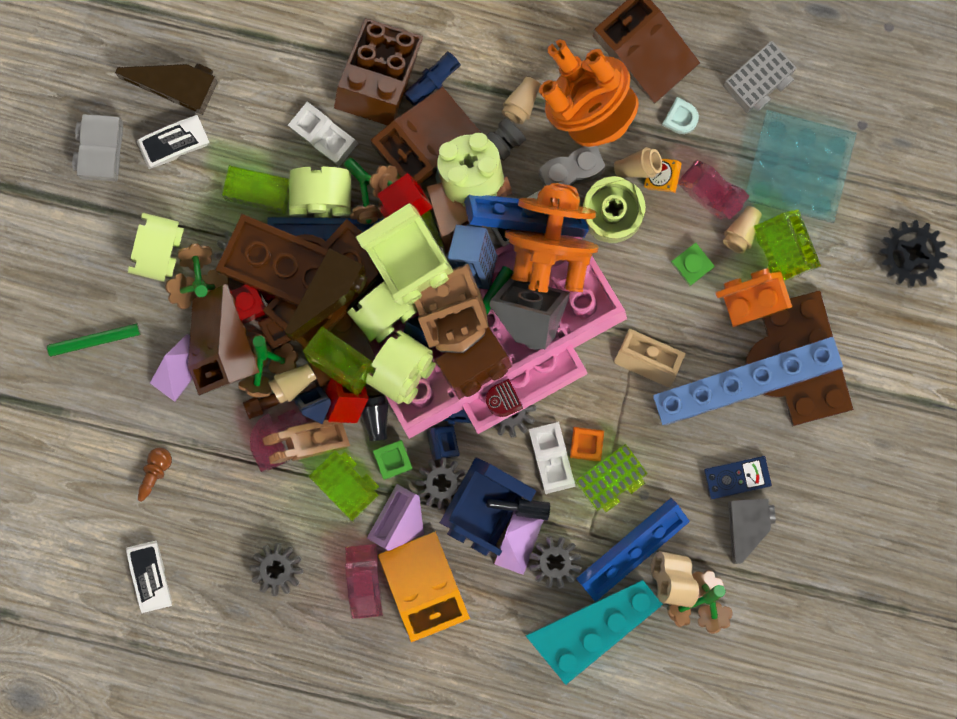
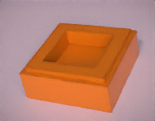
(587, 444)

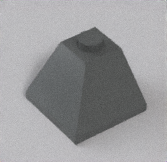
(529, 314)

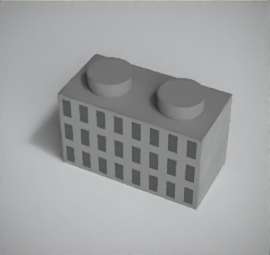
(760, 77)

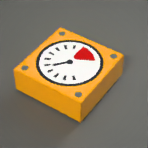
(667, 178)

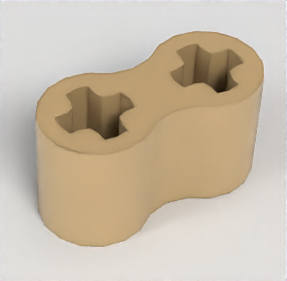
(674, 579)

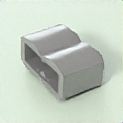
(99, 147)
(580, 167)

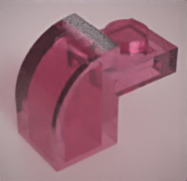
(712, 190)
(265, 427)
(363, 581)

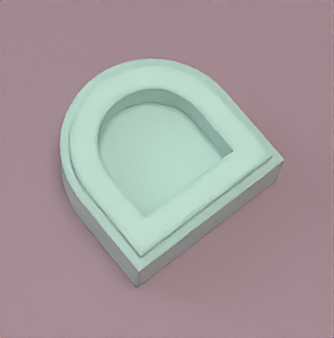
(681, 117)

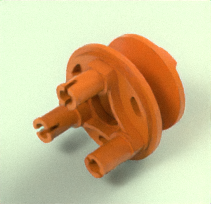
(589, 97)
(539, 251)

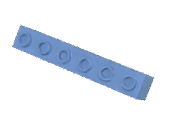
(748, 381)

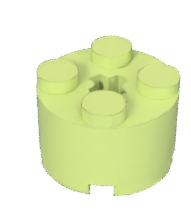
(470, 167)
(319, 192)
(621, 194)
(154, 247)
(380, 312)
(401, 367)

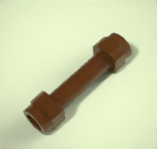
(255, 406)

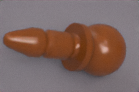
(158, 462)

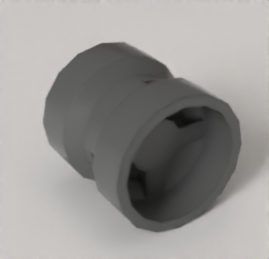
(510, 134)

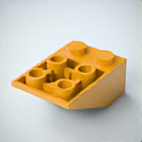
(423, 587)

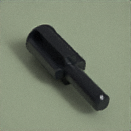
(522, 507)

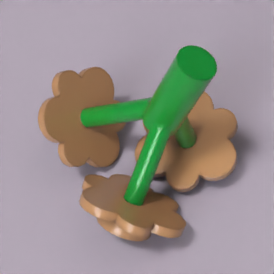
(379, 181)
(184, 289)
(281, 361)
(713, 616)

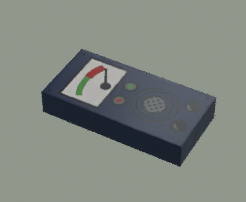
(737, 477)

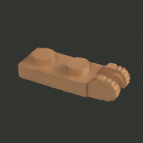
(308, 441)

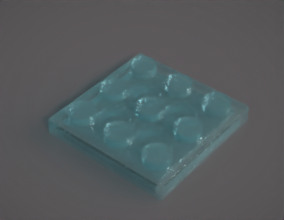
(800, 166)

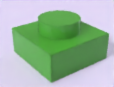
(692, 264)
(392, 460)

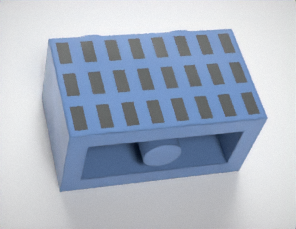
(474, 247)

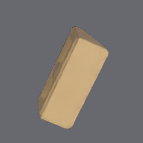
(649, 358)

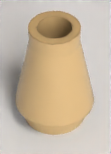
(521, 102)
(641, 164)
(742, 231)
(292, 382)

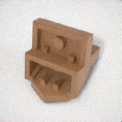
(453, 313)

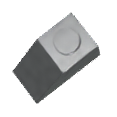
(749, 525)

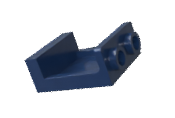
(468, 514)

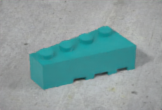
(588, 633)

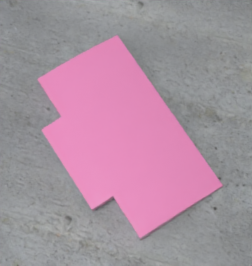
(533, 371)

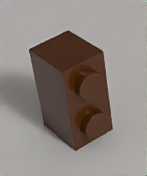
(474, 367)

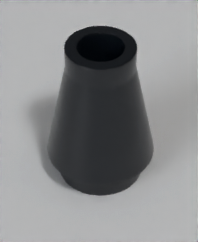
(375, 417)

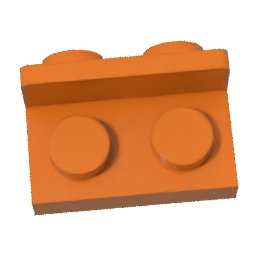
(756, 297)

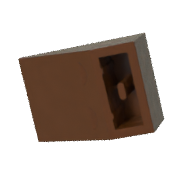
(647, 47)
(377, 72)
(416, 136)
(218, 343)

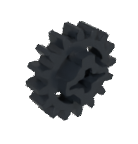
(900, 248)

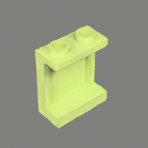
(406, 254)

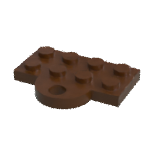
(345, 243)
(794, 328)

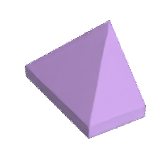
(173, 371)
(399, 520)
(518, 543)

